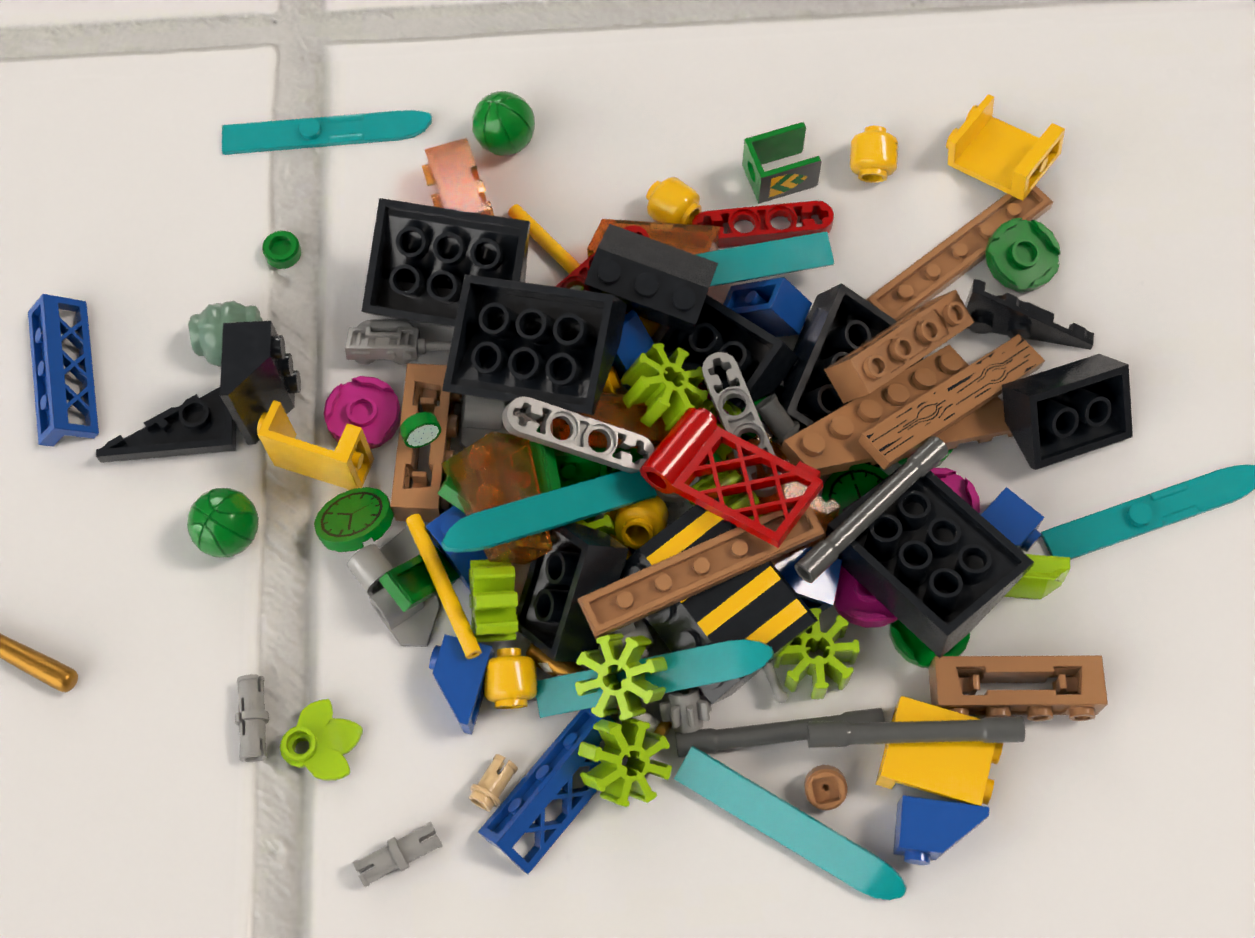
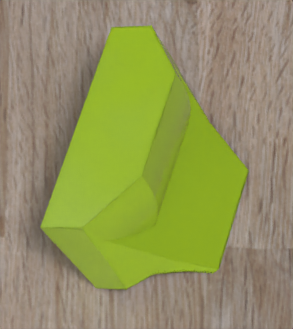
(1042, 578)

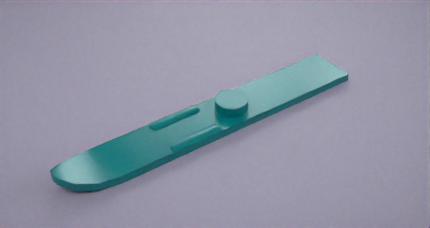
(323, 131)
(770, 258)
(546, 511)
(1150, 512)
(685, 670)
(789, 826)

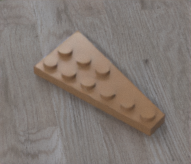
(833, 441)

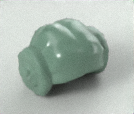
(207, 327)

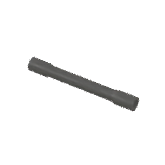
(828, 550)
(984, 730)
(713, 740)

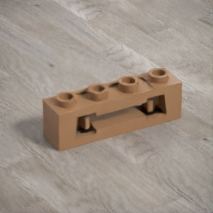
(899, 346)
(424, 387)
(958, 678)

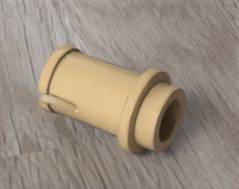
(492, 784)

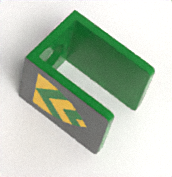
(785, 179)

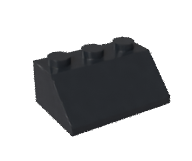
(651, 278)
(759, 355)
(255, 374)
(1069, 409)
(549, 604)

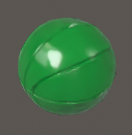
(503, 123)
(222, 522)

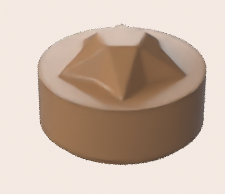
(825, 787)

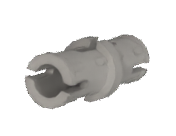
(251, 718)
(397, 854)

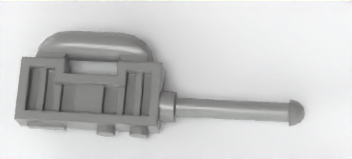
(388, 341)

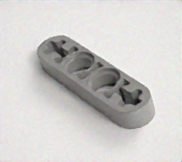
(736, 424)
(580, 429)

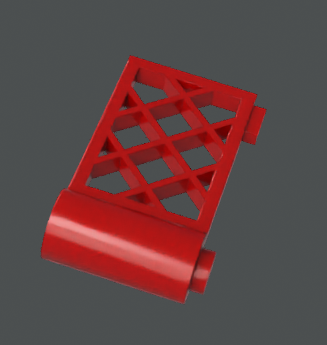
(690, 446)

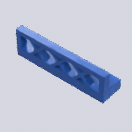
(49, 372)
(539, 788)

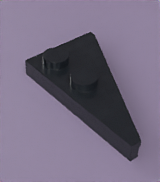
(1011, 317)
(189, 429)

